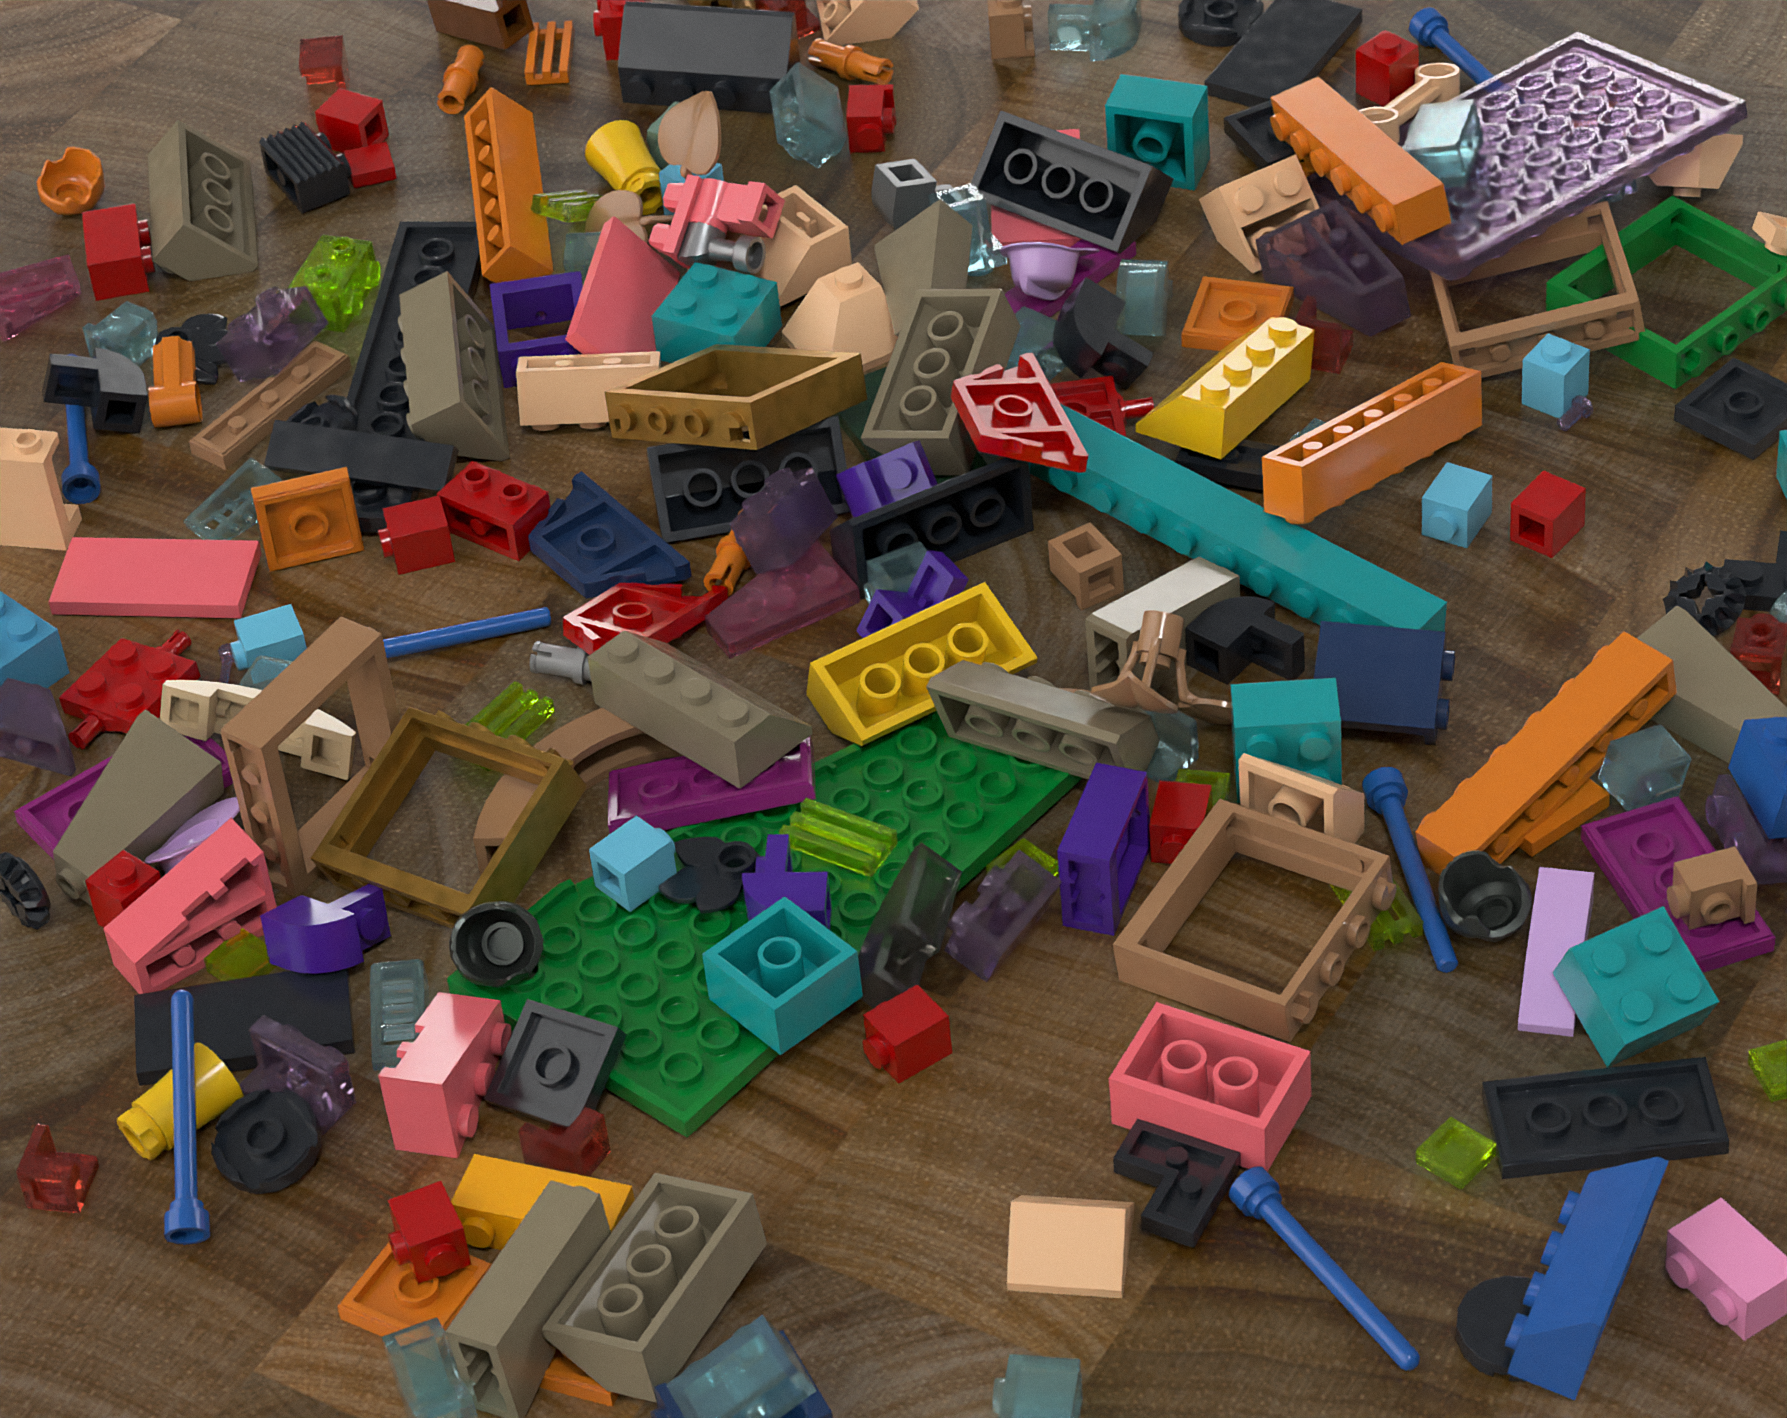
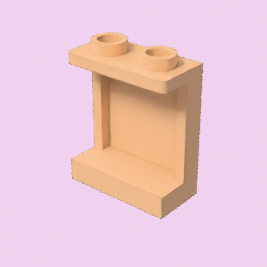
(30, 494)

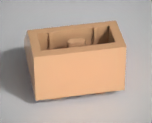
(863, 20)
(1257, 206)
(804, 245)

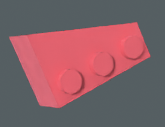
(192, 911)
(444, 1074)

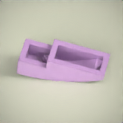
(1557, 923)

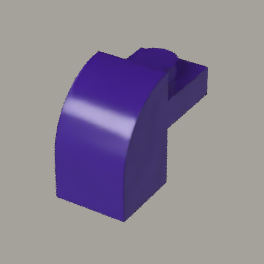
(886, 479)
(933, 583)
(776, 879)
(323, 936)

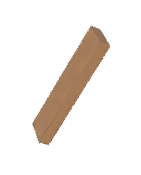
(272, 400)

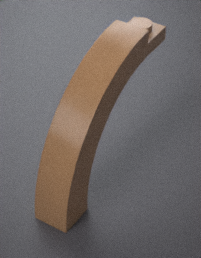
(595, 744)

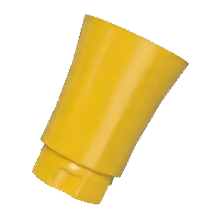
(625, 162)
(150, 1120)

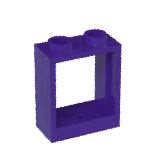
(532, 304)
(1104, 849)

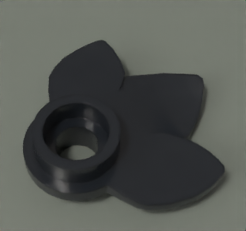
(204, 332)
(710, 873)

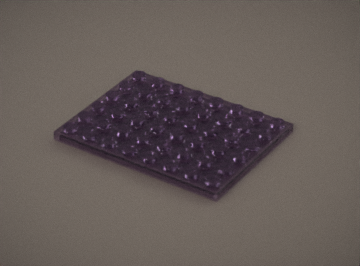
(1554, 141)

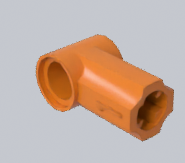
(175, 392)

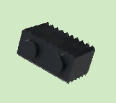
(305, 167)

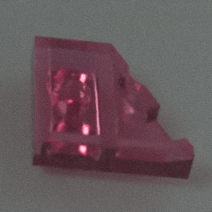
(35, 292)

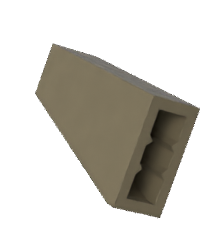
(923, 255)
(1181, 592)
(1711, 686)
(137, 802)
(500, 1326)

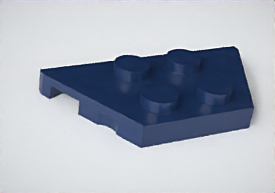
(601, 543)

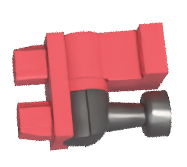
(705, 214)

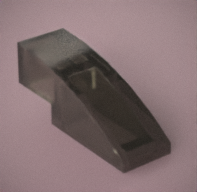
(908, 926)

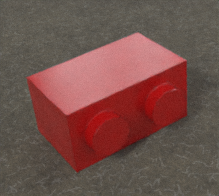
(117, 251)

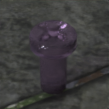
(1580, 408)

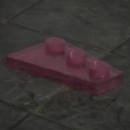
(782, 602)

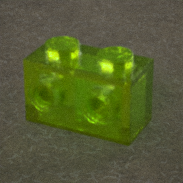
(339, 278)

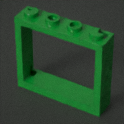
(1708, 238)

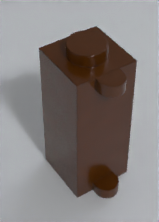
(483, 21)

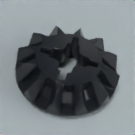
(1719, 611)
(23, 891)

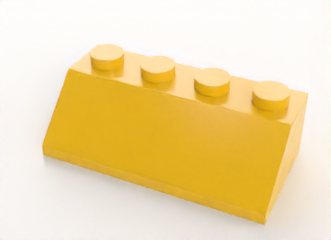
(1235, 389)
(884, 676)

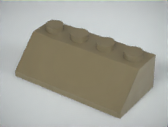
(200, 206)
(939, 342)
(452, 370)
(692, 707)
(1040, 721)
(657, 1284)

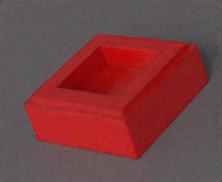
(370, 165)

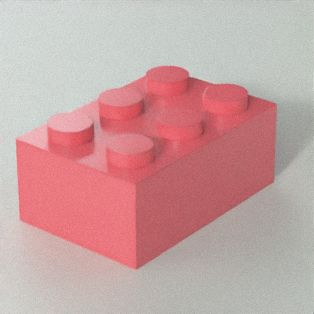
(1212, 1083)

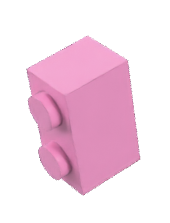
(1729, 1268)

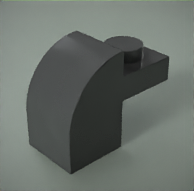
(902, 190)

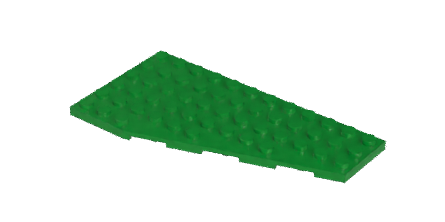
(648, 964)

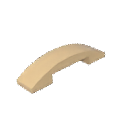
(206, 707)

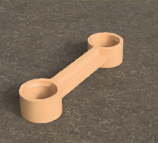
(1432, 85)

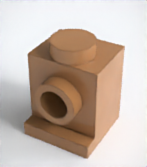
(1010, 29)
(1086, 565)
(1712, 889)

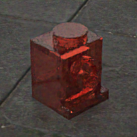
(1762, 641)

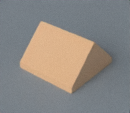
(1069, 1245)

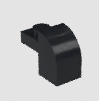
(1088, 340)
(105, 383)
(1242, 633)

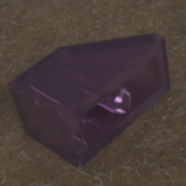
(33, 728)

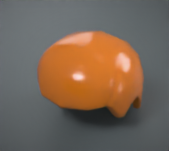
(72, 182)

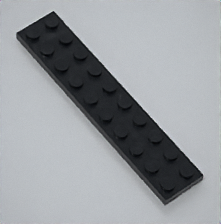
(377, 387)

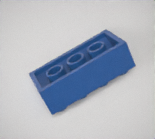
(1583, 1275)

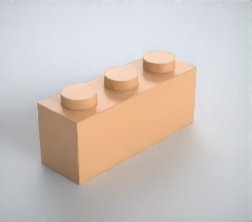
(573, 386)

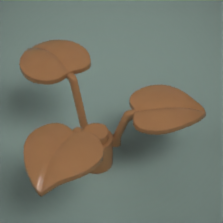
(686, 137)
(1157, 647)

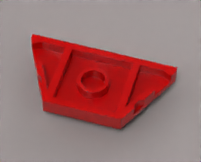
(1018, 416)
(641, 609)

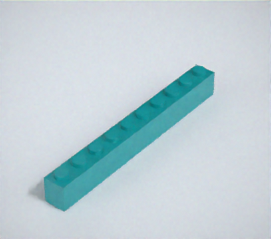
(1234, 533)

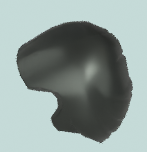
(1483, 897)
(496, 944)

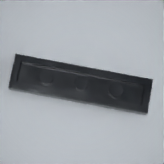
(368, 456)

